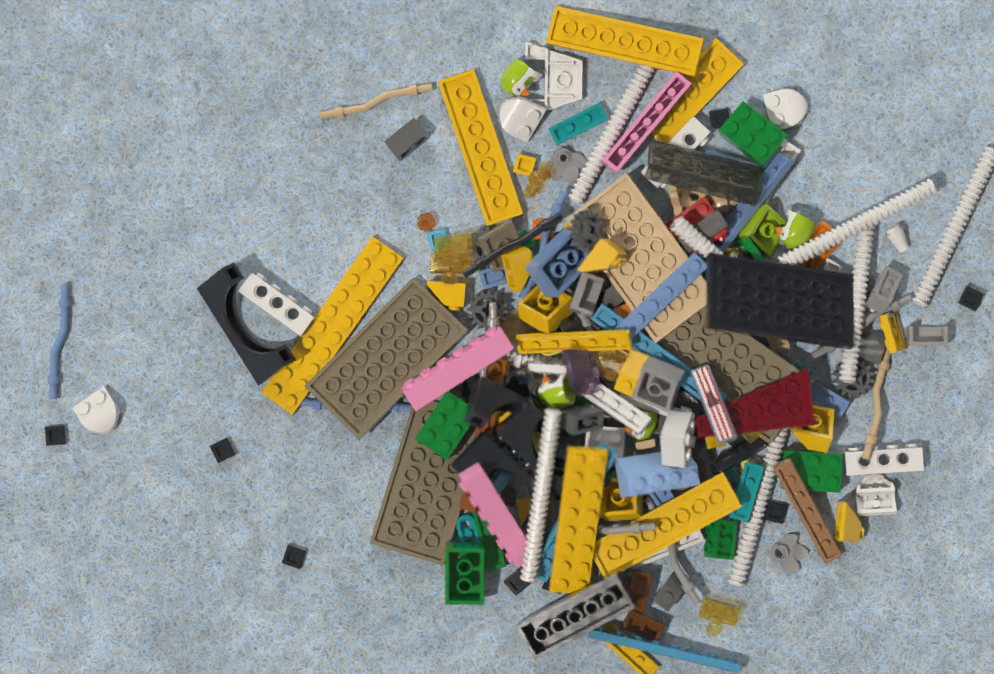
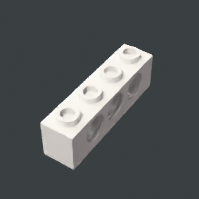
(692, 128)
(249, 290)
(913, 463)

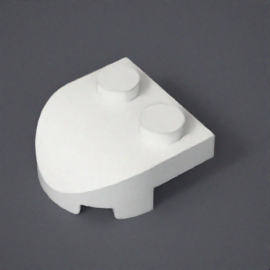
(785, 108)
(520, 117)
(539, 370)
(98, 412)
(875, 496)

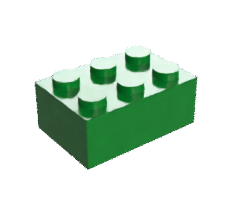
(753, 135)
(445, 426)
(817, 470)
(464, 573)

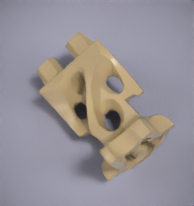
(681, 200)

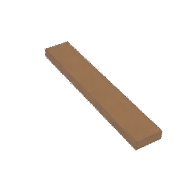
(807, 510)

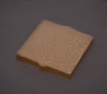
(515, 326)

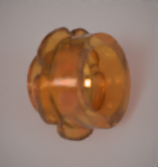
(426, 217)

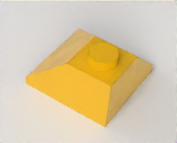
(847, 525)

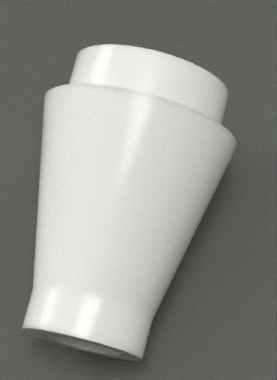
(897, 236)

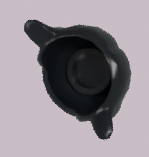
(528, 383)

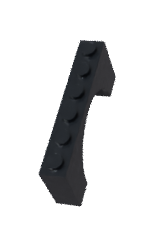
(220, 296)
(491, 398)
(518, 432)
(491, 456)

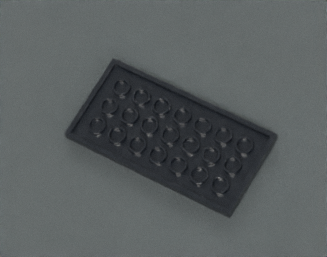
(779, 301)

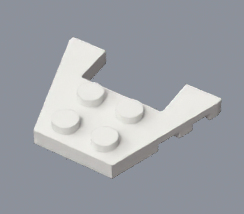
(562, 77)

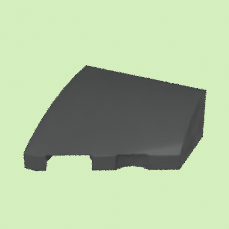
(872, 346)

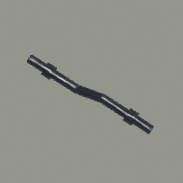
(544, 225)

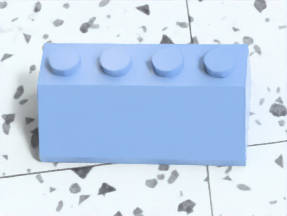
(647, 475)

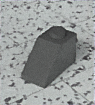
(669, 592)

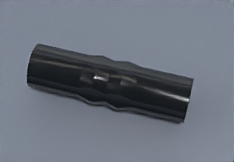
(736, 455)

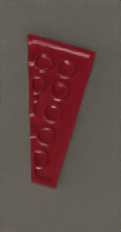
(773, 407)

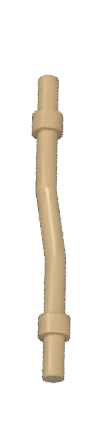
(412, 90)
(871, 439)

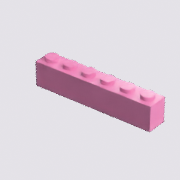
(646, 122)
(457, 367)
(495, 512)

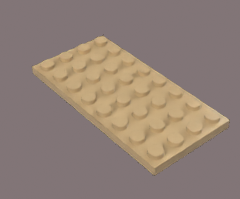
(650, 257)

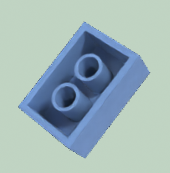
(556, 265)

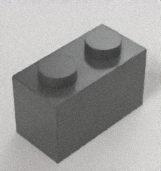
(581, 419)

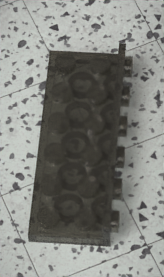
(704, 173)

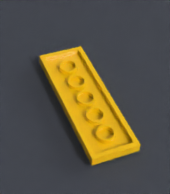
(714, 70)

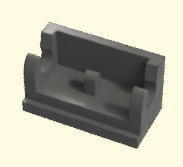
(406, 139)

